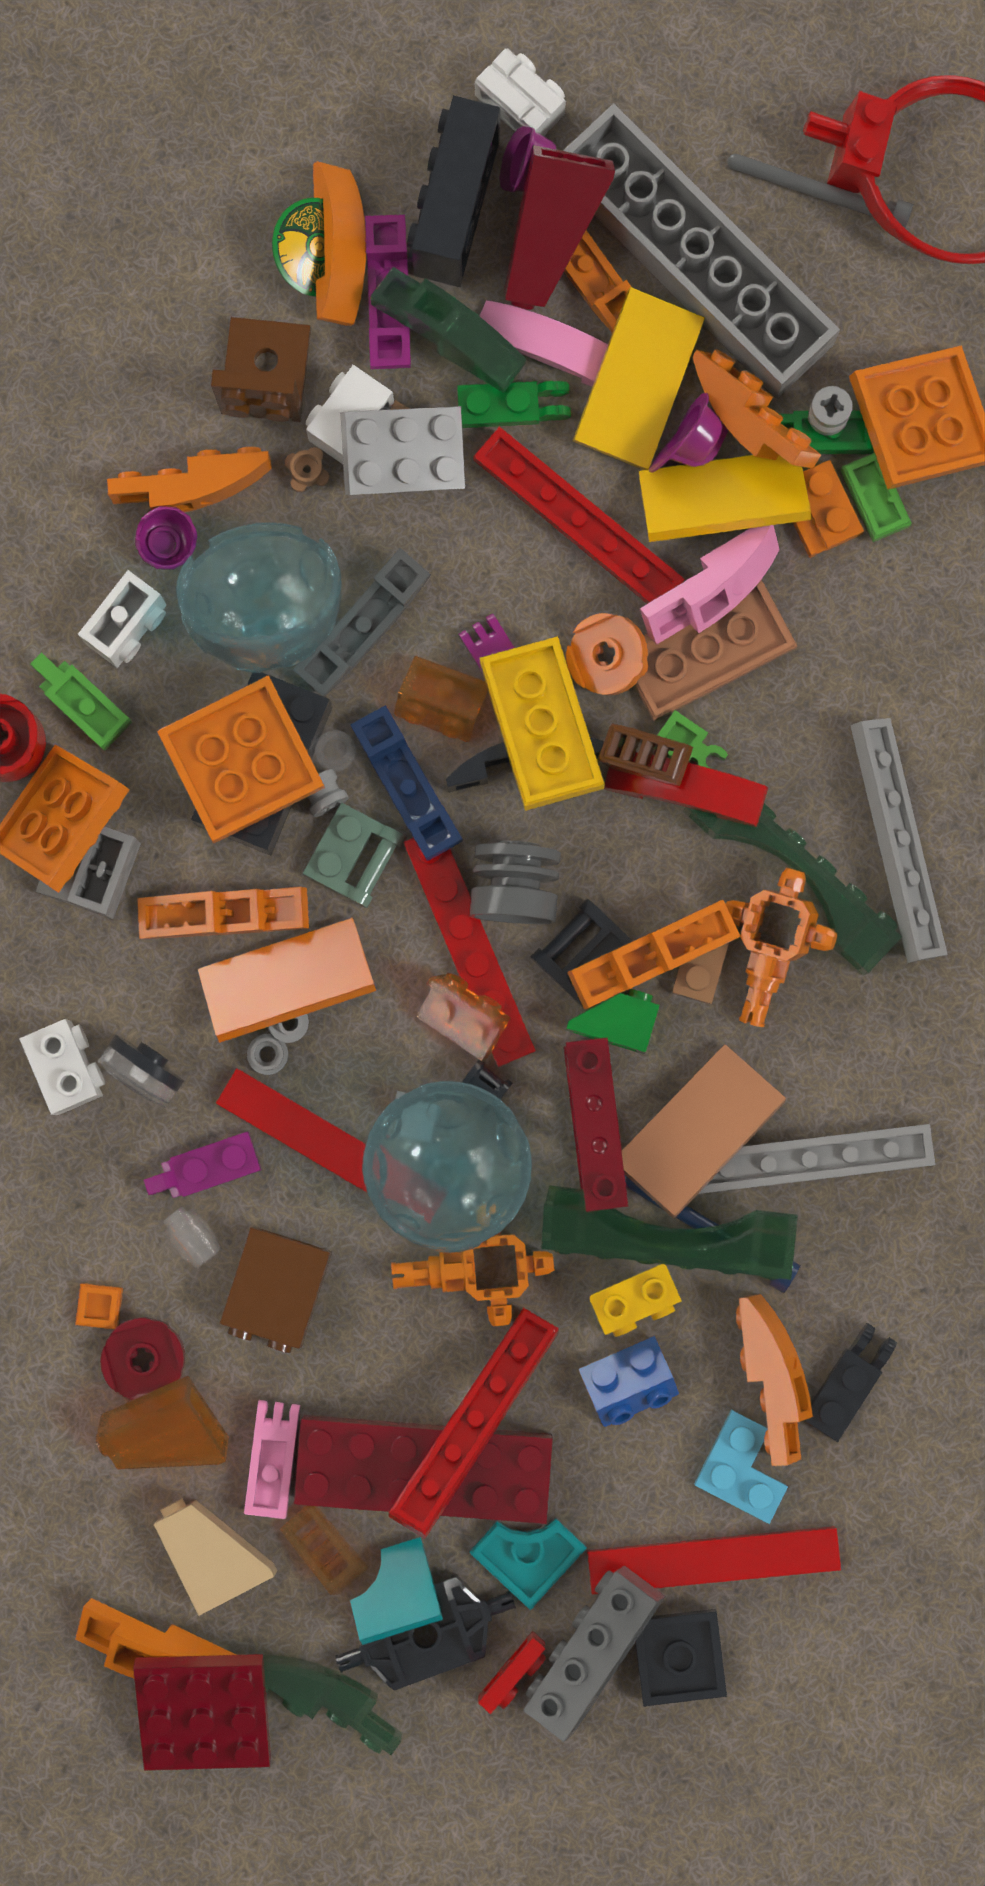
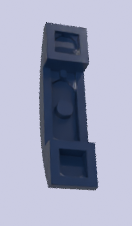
(406, 783)

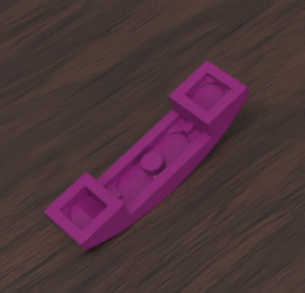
(386, 249)

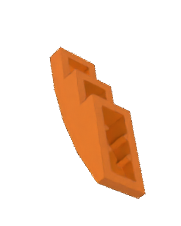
(223, 913)
(653, 954)

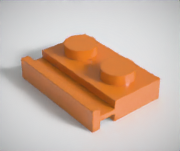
(832, 514)

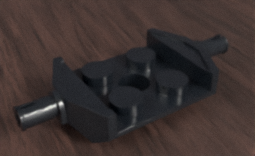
(459, 1640)

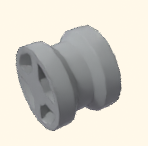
(826, 419)
(329, 797)

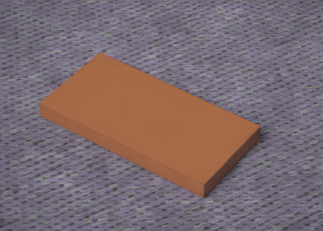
(702, 662)
(700, 1130)

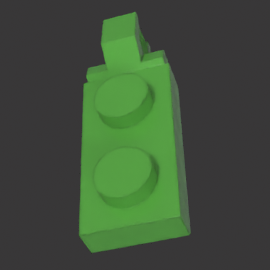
(81, 701)

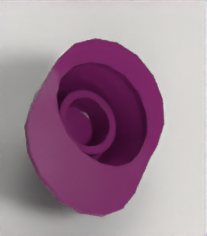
(517, 157)
(696, 437)

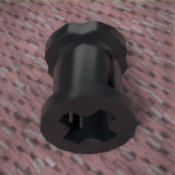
(487, 1080)

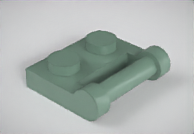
(342, 848)

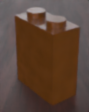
(275, 1289)

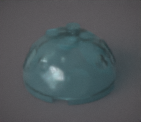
(260, 596)
(447, 1166)

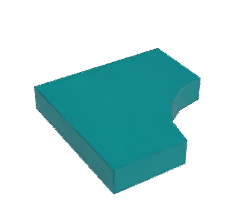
(528, 1560)
(400, 1596)

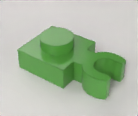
(685, 731)

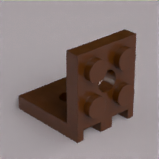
(264, 394)

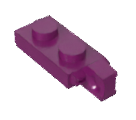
(206, 1167)

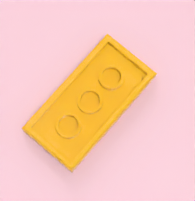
(638, 379)
(722, 497)
(541, 723)

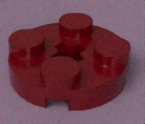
(122, 1346)

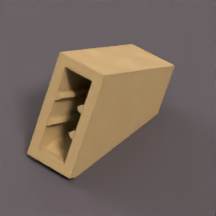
(210, 1555)

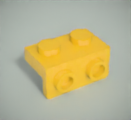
(635, 1298)

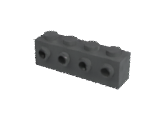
(593, 1653)

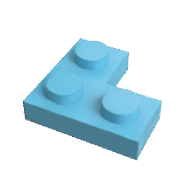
(729, 1470)

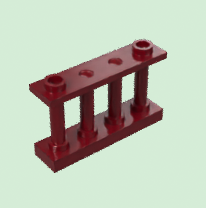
(595, 1124)

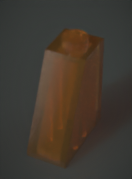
(163, 1430)

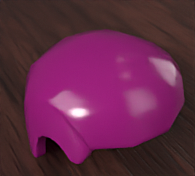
(157, 538)

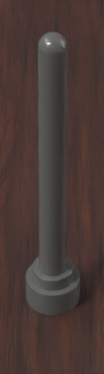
(814, 188)

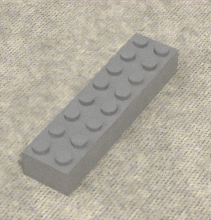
(704, 257)

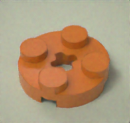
(629, 659)

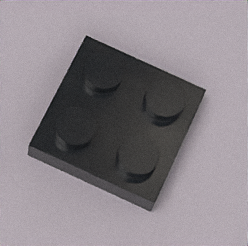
(681, 1658)

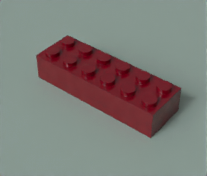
(372, 1461)

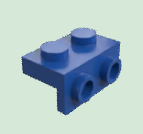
(629, 1382)

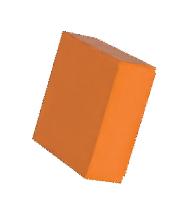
(99, 1306)

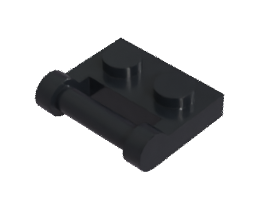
(605, 941)

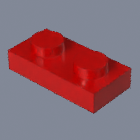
(502, 1687)

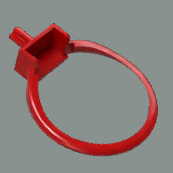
(862, 145)

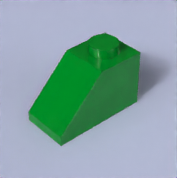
(623, 1019)

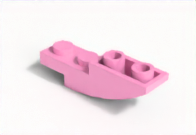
(725, 581)

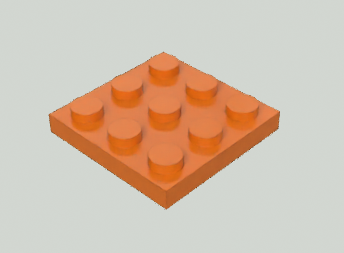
(922, 416)
(241, 759)
(59, 817)

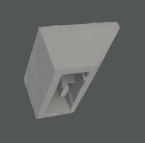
(99, 875)

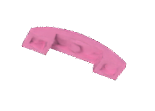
(547, 340)

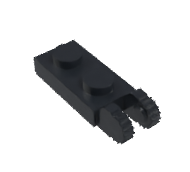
(848, 1385)

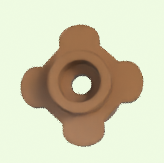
(312, 459)

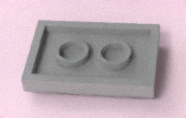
(402, 450)

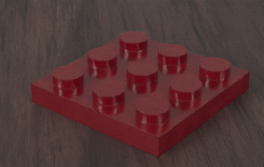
(202, 1712)

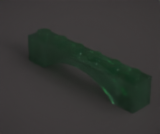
(861, 933)
(752, 1245)

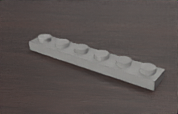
(898, 840)
(826, 1158)

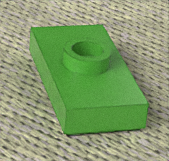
(879, 508)

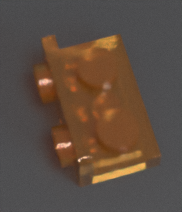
(441, 699)
(462, 1015)

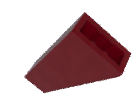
(553, 216)

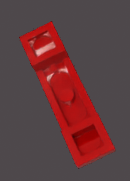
(700, 789)

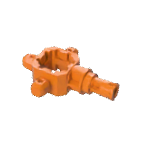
(770, 962)
(457, 1273)

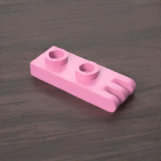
(272, 1461)

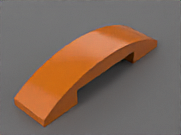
(344, 244)
(597, 281)

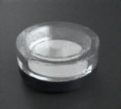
(141, 1070)

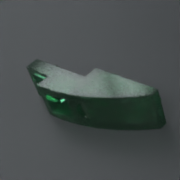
(451, 326)
(310, 1686)

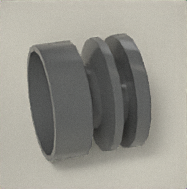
(515, 883)

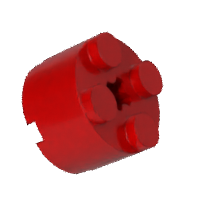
(25, 741)

